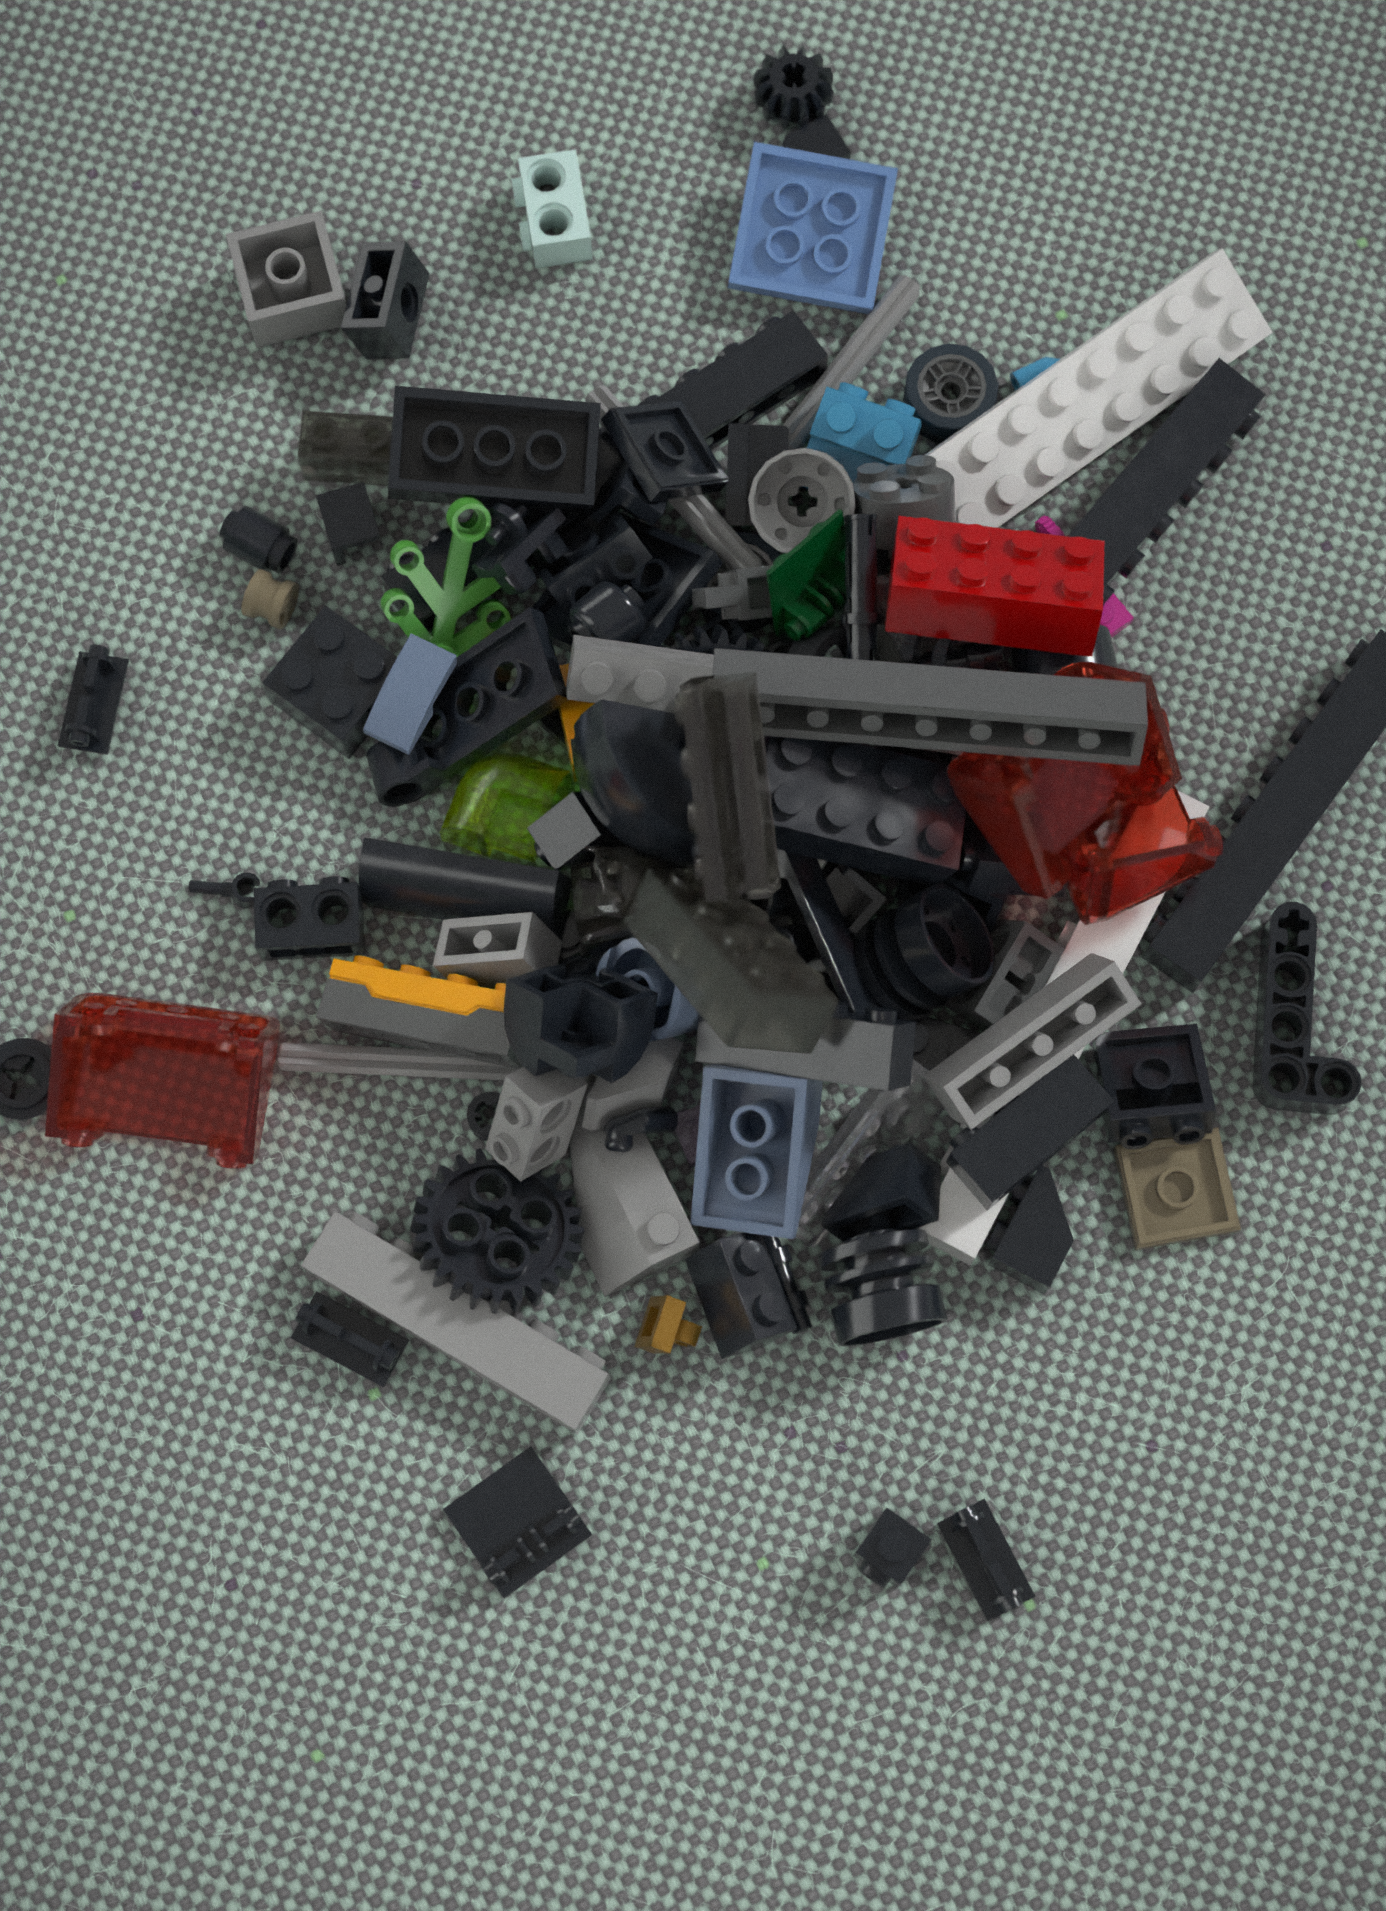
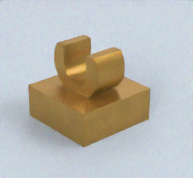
(664, 1326)

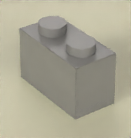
(495, 947)

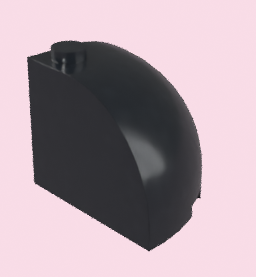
(634, 778)

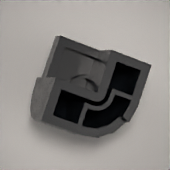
(578, 1022)

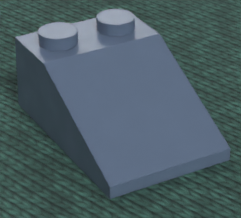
(754, 1150)

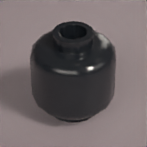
(608, 613)

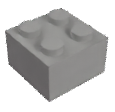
(287, 278)

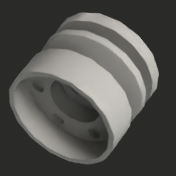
(780, 478)

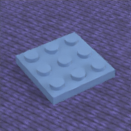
(812, 228)

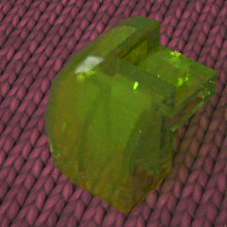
(499, 803)

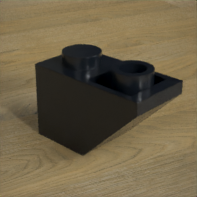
(1037, 1235)

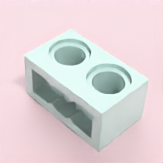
(553, 209)

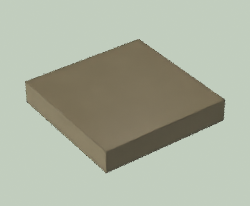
(1177, 1191)

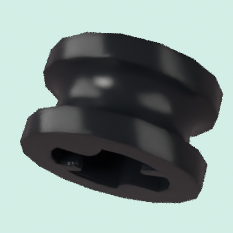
(487, 1099)

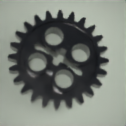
(472, 1263)

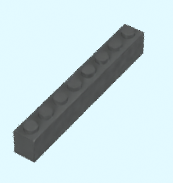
(945, 707)

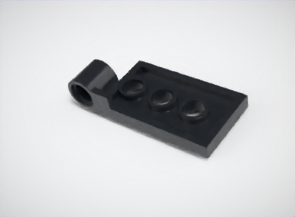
(499, 715)

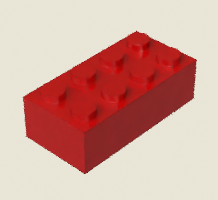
(995, 586)

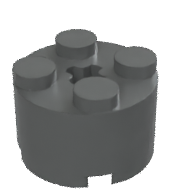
(903, 490)

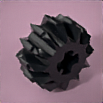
(793, 87)

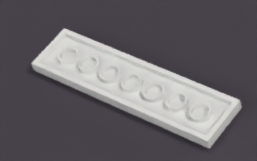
(1100, 392)

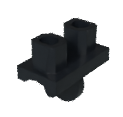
(514, 537)

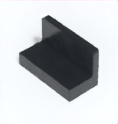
(747, 452)

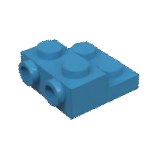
(861, 430)

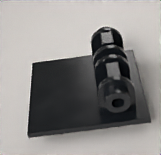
(517, 1522)

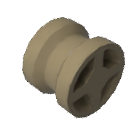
(270, 599)

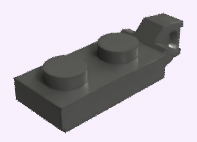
(739, 594)

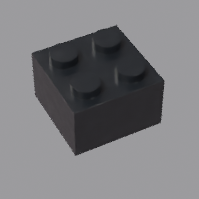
(331, 680)

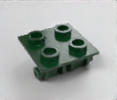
(809, 580)

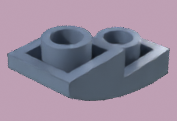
(409, 694)

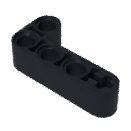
(1295, 1009)

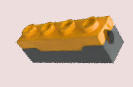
(417, 1010)

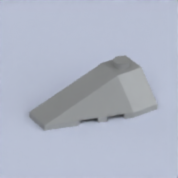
(627, 1210)

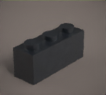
(1027, 1131)

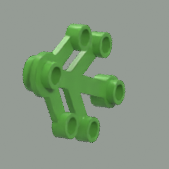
(452, 597)

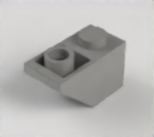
(642, 1087)

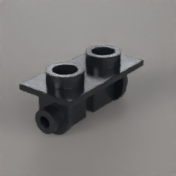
(93, 701)
(349, 1338)
(986, 1560)

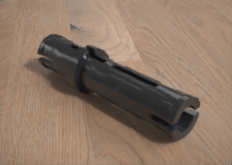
(861, 587)

